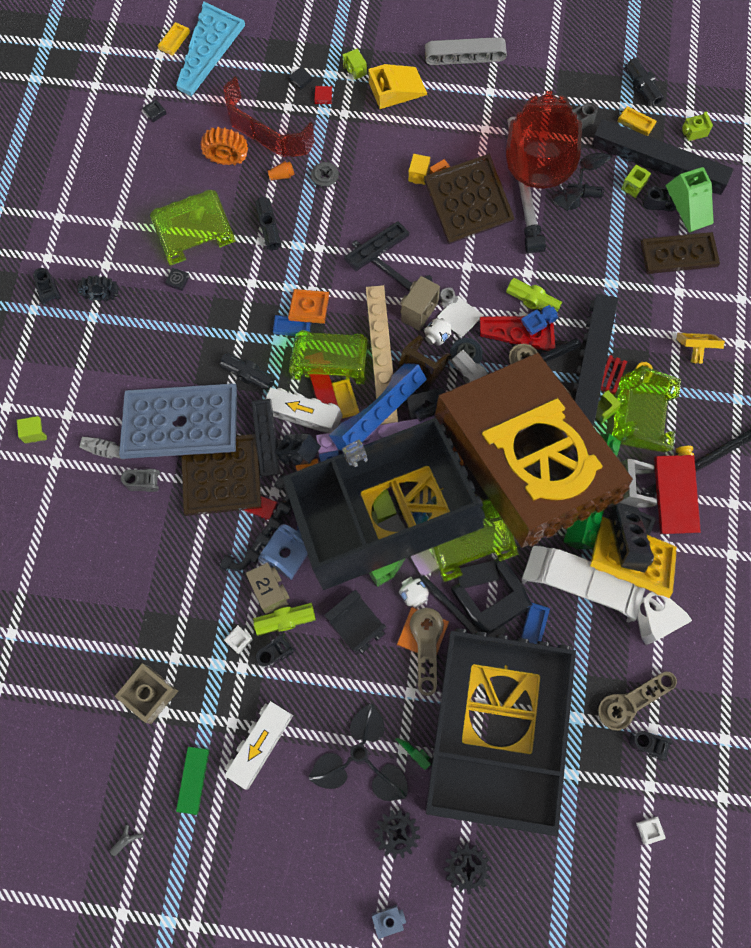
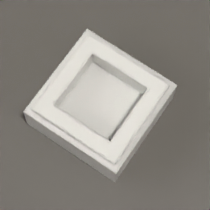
(238, 639)
(650, 830)

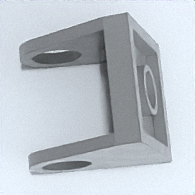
(631, 497)

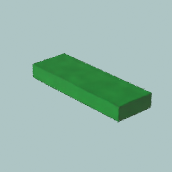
(192, 781)

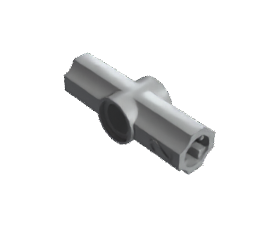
(468, 368)

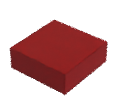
(323, 94)

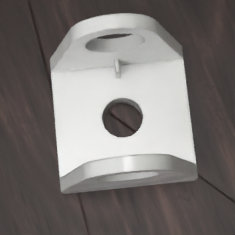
(662, 620)

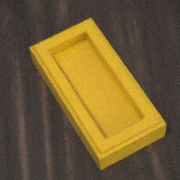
(173, 39)
(637, 121)
(345, 398)

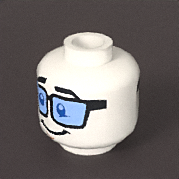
(437, 331)
(414, 592)

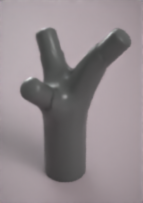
(124, 840)

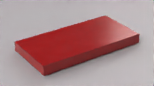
(677, 494)

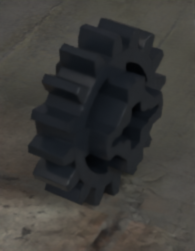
(98, 288)
(409, 841)
(477, 868)

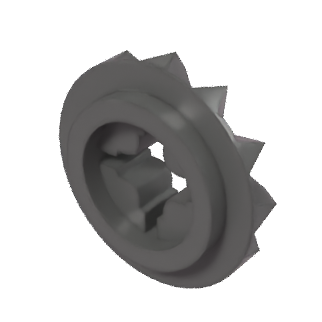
(324, 168)

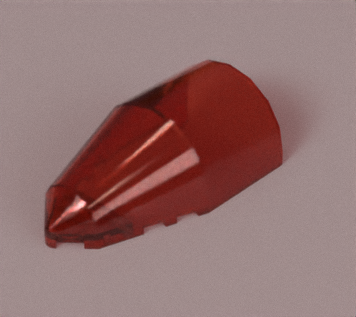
(544, 142)

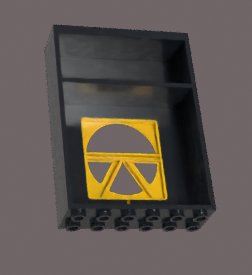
(337, 500)
(510, 784)

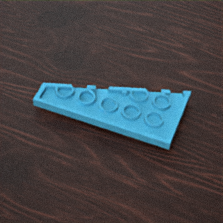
(208, 43)

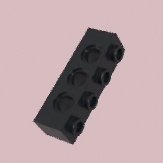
(630, 537)

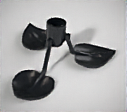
(570, 197)
(330, 771)

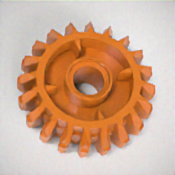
(224, 146)

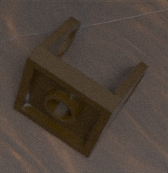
(430, 368)

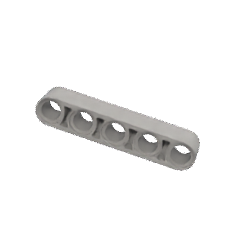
(465, 51)

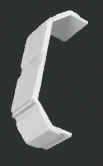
(579, 578)

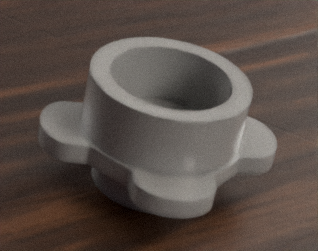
(450, 293)

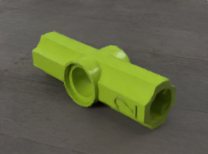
(532, 296)
(284, 619)

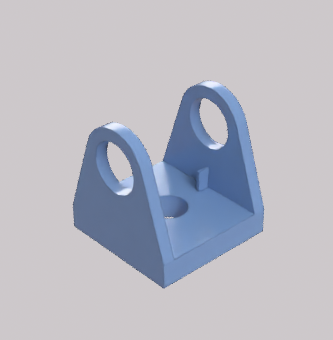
(284, 538)

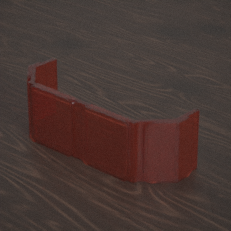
(283, 145)

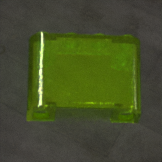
(191, 224)
(644, 408)
(491, 539)

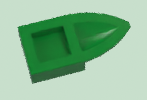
(419, 756)

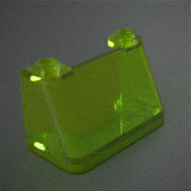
(329, 355)

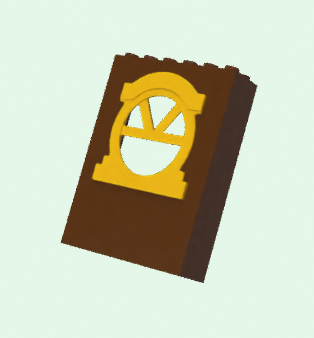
(483, 425)

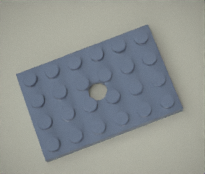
(150, 417)

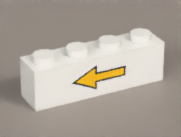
(304, 411)
(258, 745)

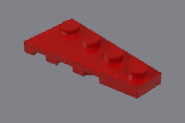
(512, 330)

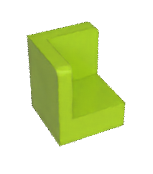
(607, 407)
(30, 430)

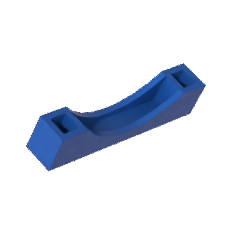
(402, 385)

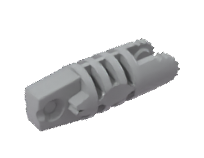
(100, 447)

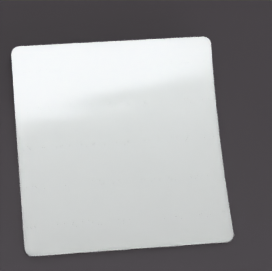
(460, 316)

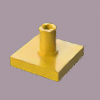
(699, 343)

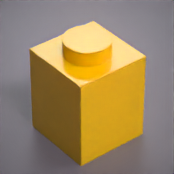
(419, 168)

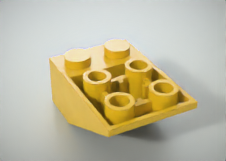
(395, 84)

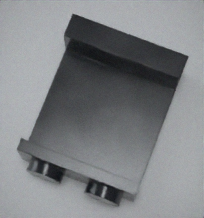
(356, 623)

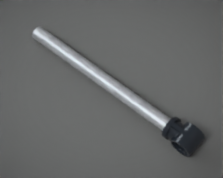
(534, 240)

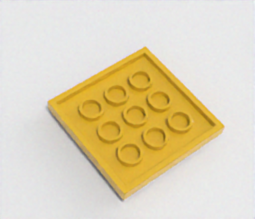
(657, 577)

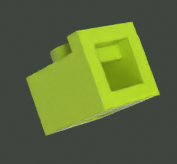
(355, 64)
(697, 126)
(635, 181)

